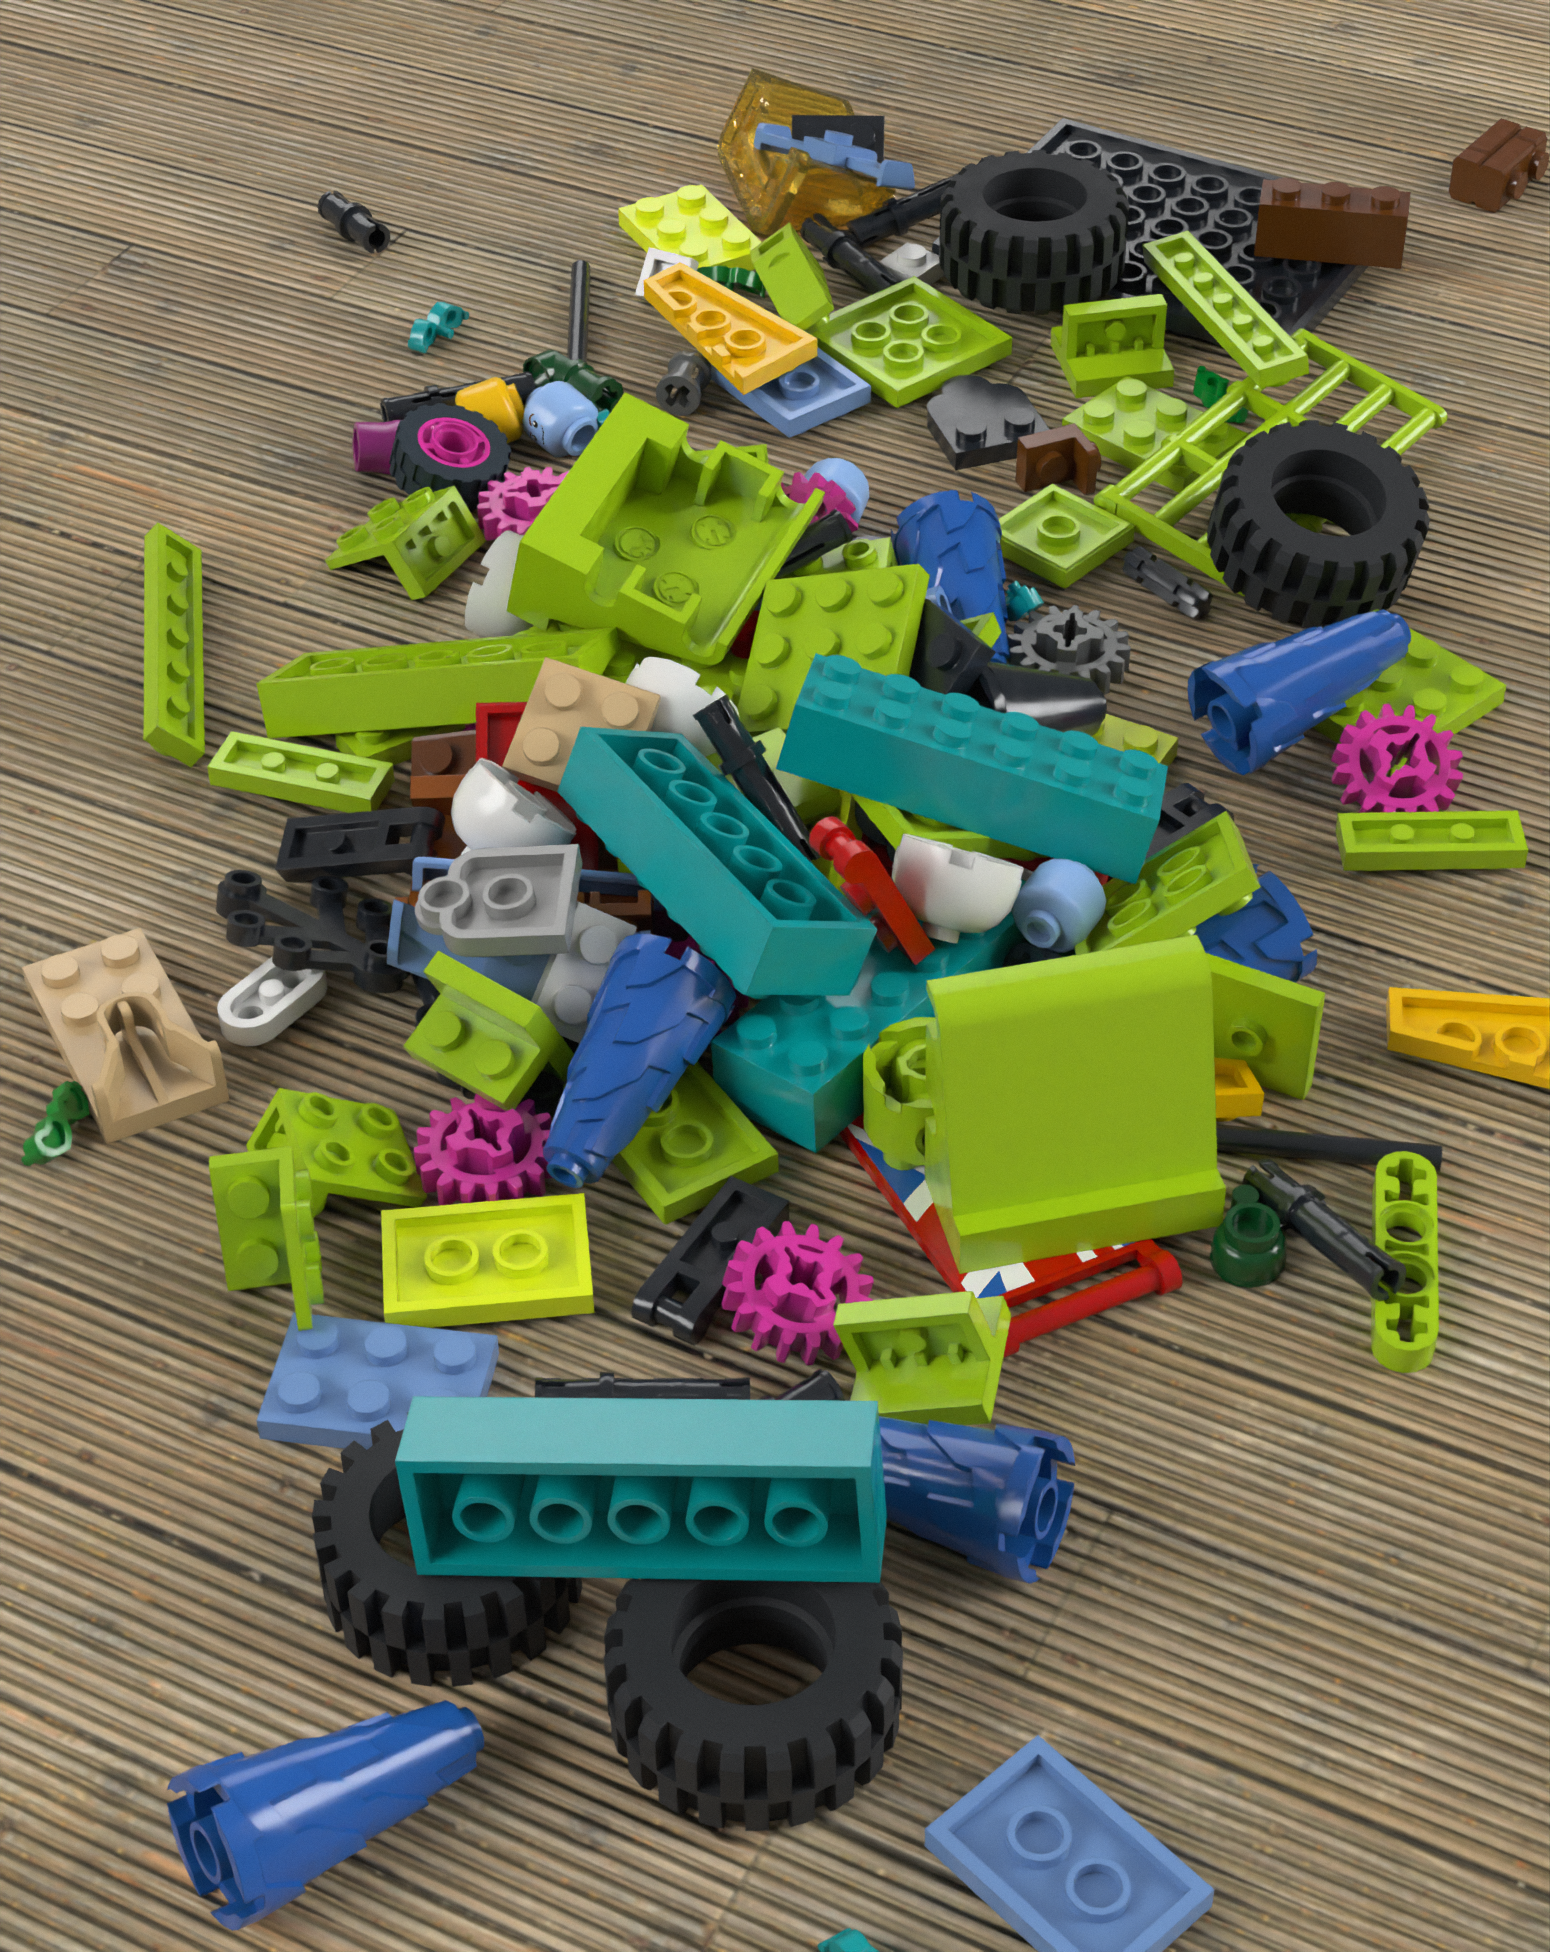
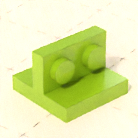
(1113, 341)
(486, 1035)
(927, 1355)

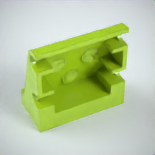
(658, 538)
(1073, 1103)

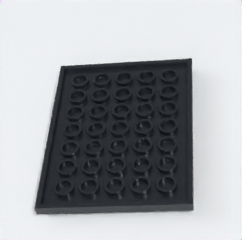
(1220, 207)

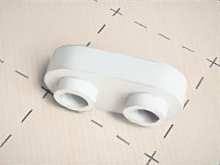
(268, 1003)

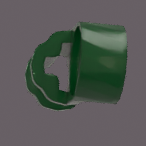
(601, 391)

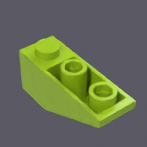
(793, 279)

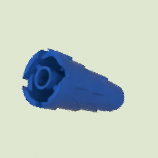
(960, 552)
(1282, 688)
(1263, 933)
(638, 1041)
(979, 1491)
(297, 1809)

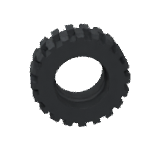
(1033, 231)
(1328, 476)
(753, 1758)

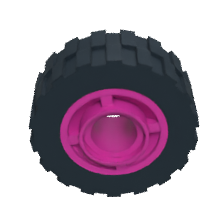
(448, 448)

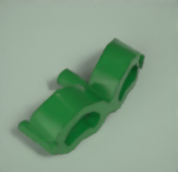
(735, 277)
(1211, 388)
(53, 1133)

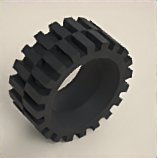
(413, 1617)

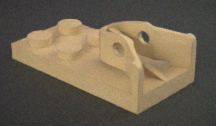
(126, 1035)

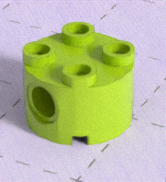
(897, 1093)

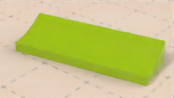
(418, 681)

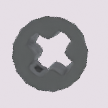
(688, 389)

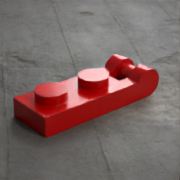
(871, 889)

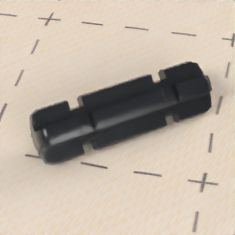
(1167, 583)

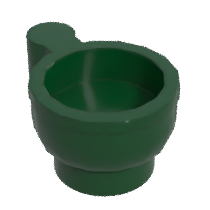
(1249, 1242)

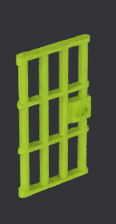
(1248, 394)

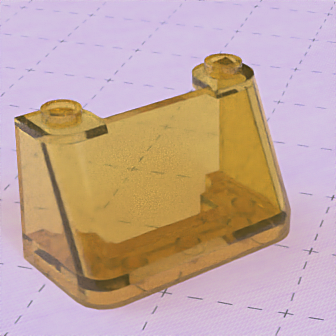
(789, 186)

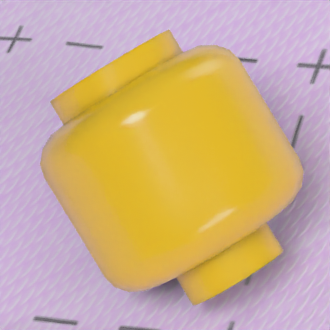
(496, 403)

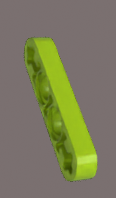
(1418, 1258)

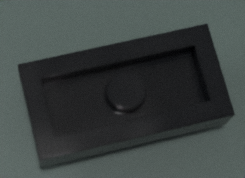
(866, 130)

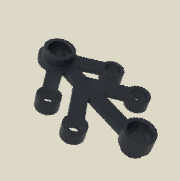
(246, 904)

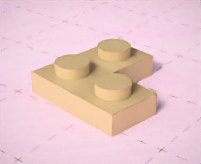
(558, 707)

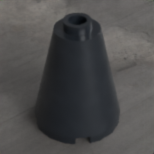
(1049, 697)

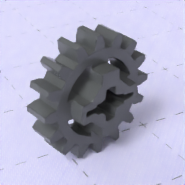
(1072, 645)

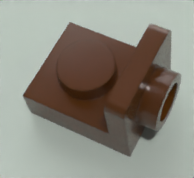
(1056, 458)

